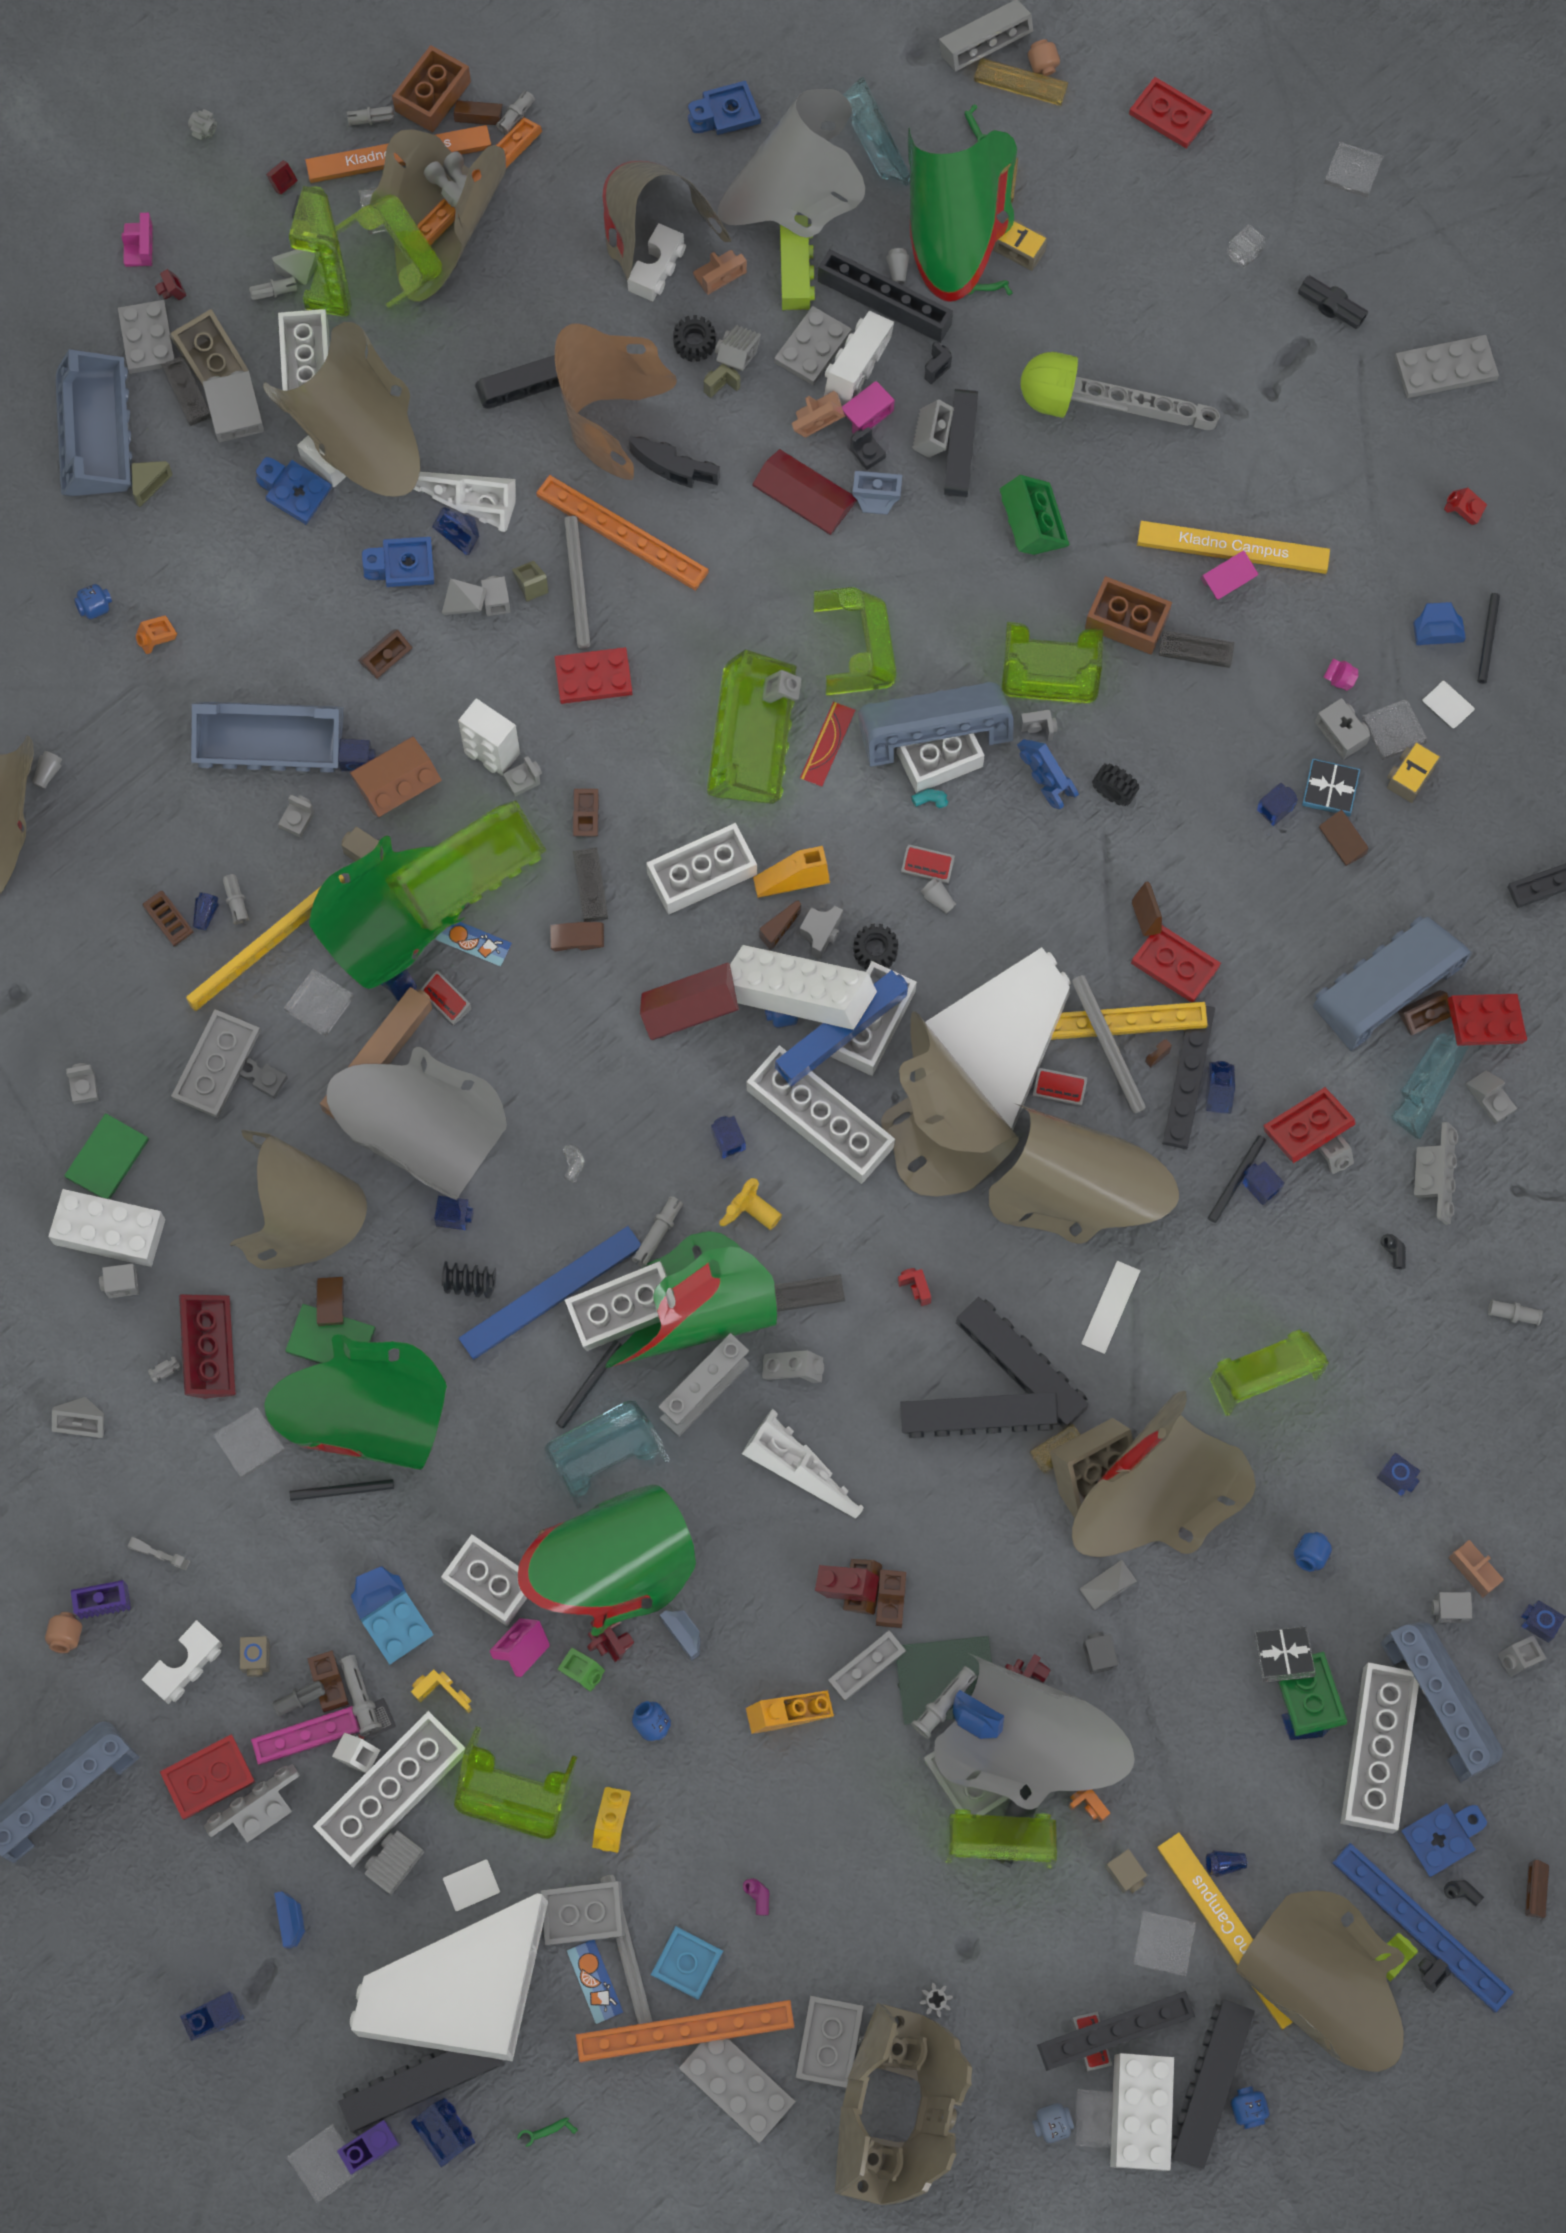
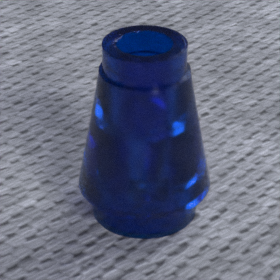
(204, 910)
(1224, 1862)

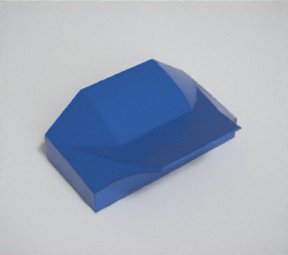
(1439, 625)
(374, 1590)
(977, 1717)
(290, 1919)

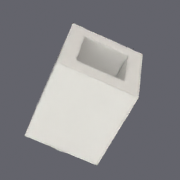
(356, 1753)

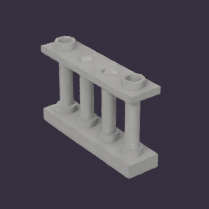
(704, 1385)

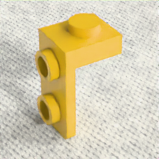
(425, 1685)
(611, 1819)

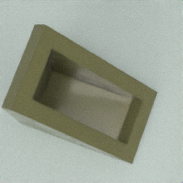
(148, 478)
(531, 580)

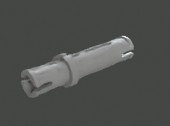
(662, 1223)

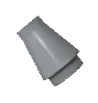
(898, 264)
(46, 769)
(938, 896)

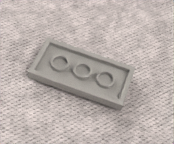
(1446, 366)
(216, 1063)
(738, 2086)

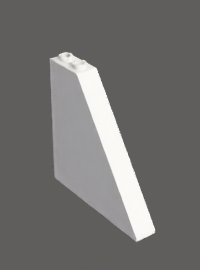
(1006, 1029)
(460, 1990)

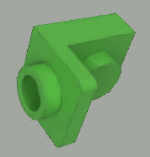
(581, 1669)

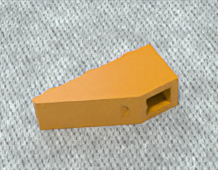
(797, 871)
(788, 1711)

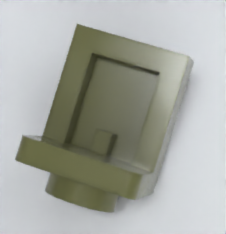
(717, 379)

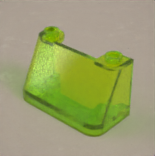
(1052, 667)

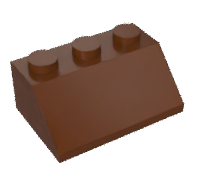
(395, 776)

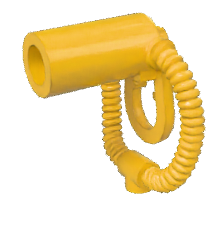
(754, 1205)

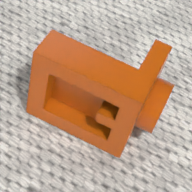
(154, 632)
(1094, 1806)

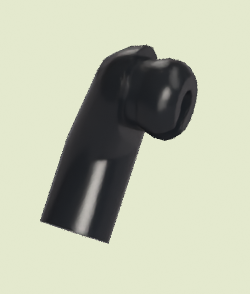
(1396, 1249)
(1462, 1888)

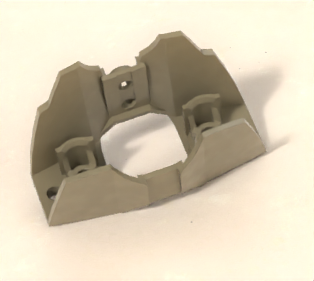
(935, 2060)

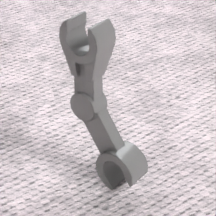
(141, 1547)

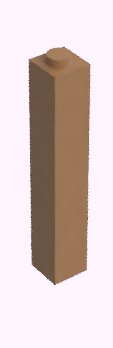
(392, 1033)

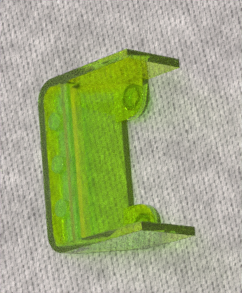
(423, 262)
(868, 669)
(1267, 1369)
(510, 1798)
(1001, 1837)

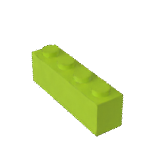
(795, 268)

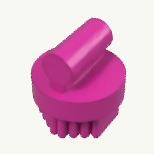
(1341, 674)

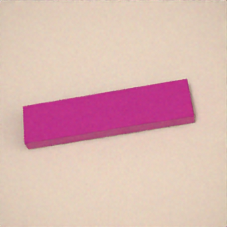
(304, 1735)

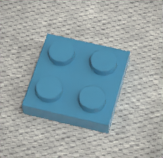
(397, 1627)

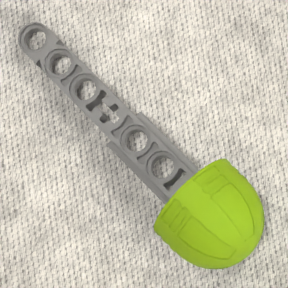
(1051, 384)

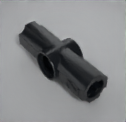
(1333, 302)

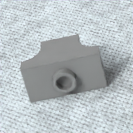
(821, 929)

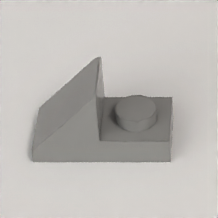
(1491, 1096)

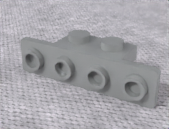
(1435, 1172)
(257, 1809)

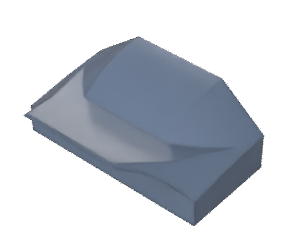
(876, 491)
(683, 1631)

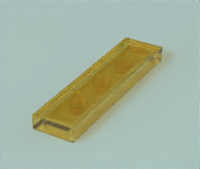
(1021, 81)

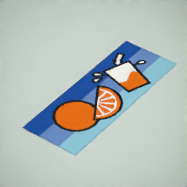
(475, 942)
(594, 1981)

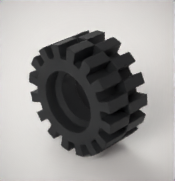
(694, 326)
(1115, 784)
(875, 933)

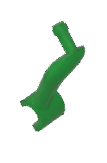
(972, 123)
(992, 287)
(548, 2130)

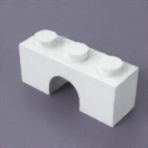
(649, 279)
(169, 1681)

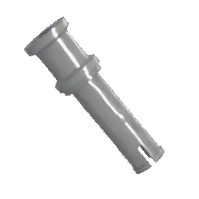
(363, 1707)
(936, 1711)

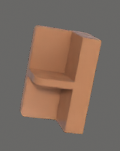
(720, 271)
(818, 414)
(1476, 1568)

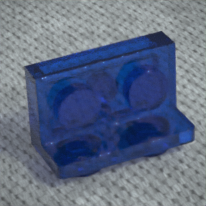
(443, 2131)

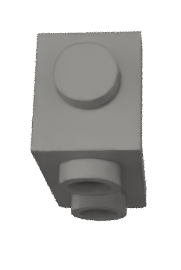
(793, 1365)

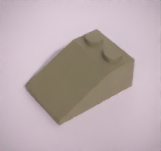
(207, 348)

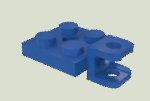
(714, 109)
(281, 486)
(388, 560)
(1046, 772)
(1454, 1828)

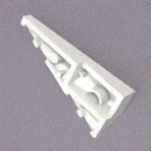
(483, 497)
(781, 1453)

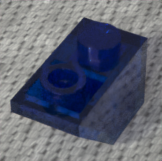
(1220, 1087)
(212, 2016)

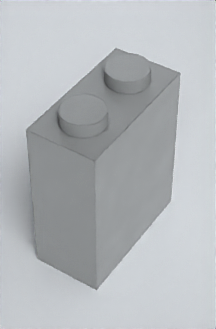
(233, 406)

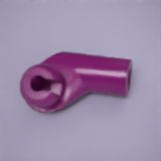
(759, 1893)

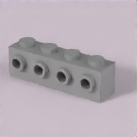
(986, 35)

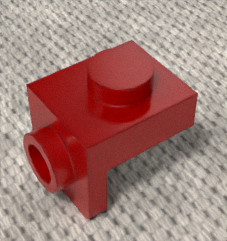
(1466, 504)

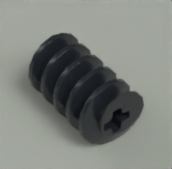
(468, 1281)

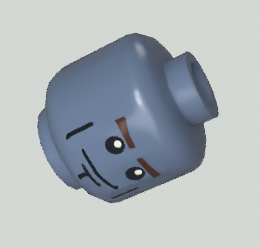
(1053, 2123)

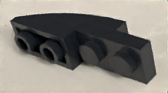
(663, 461)

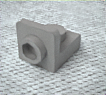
(781, 685)
(1036, 721)
(523, 777)
(297, 815)
(82, 1083)
(1337, 1154)
(1521, 1656)

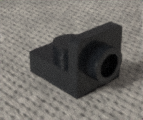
(939, 363)
(866, 448)

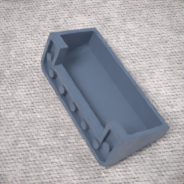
(93, 424)
(934, 718)
(266, 735)
(1390, 980)
(1448, 1697)
(60, 1783)

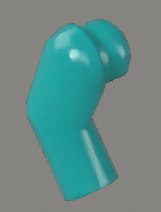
(933, 795)

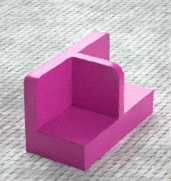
(138, 242)
(869, 407)
(1230, 575)
(521, 1645)

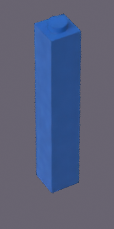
(830, 1038)

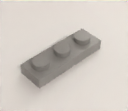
(867, 1665)

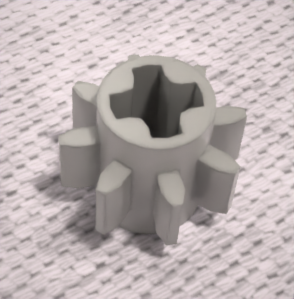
(202, 124)
(931, 2006)

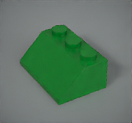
(1033, 515)

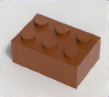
(431, 88)
(1128, 615)

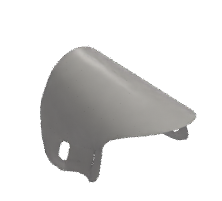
(798, 170)
(420, 1118)
(1045, 1741)

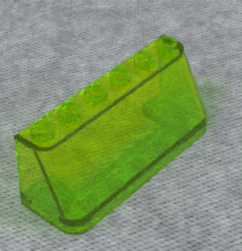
(315, 232)
(750, 732)
(467, 865)

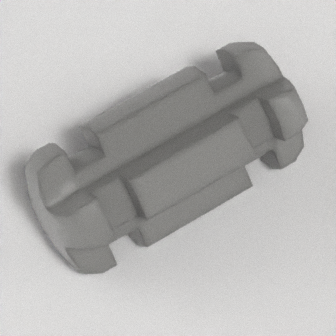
(164, 1369)

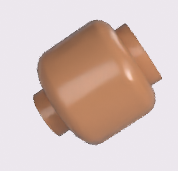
(1043, 57)
(63, 1632)

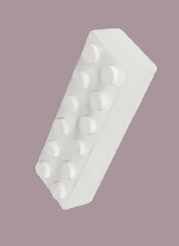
(801, 987)
(823, 1118)
(1380, 1748)
(390, 1789)

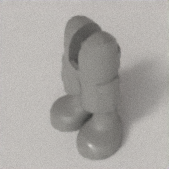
(453, 167)

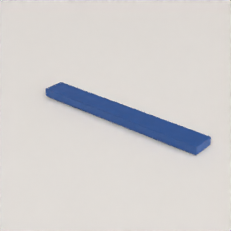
(550, 1293)
(1422, 1927)

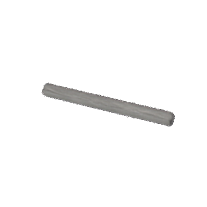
(577, 582)
(1108, 1044)
(632, 1971)

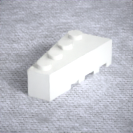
(858, 357)

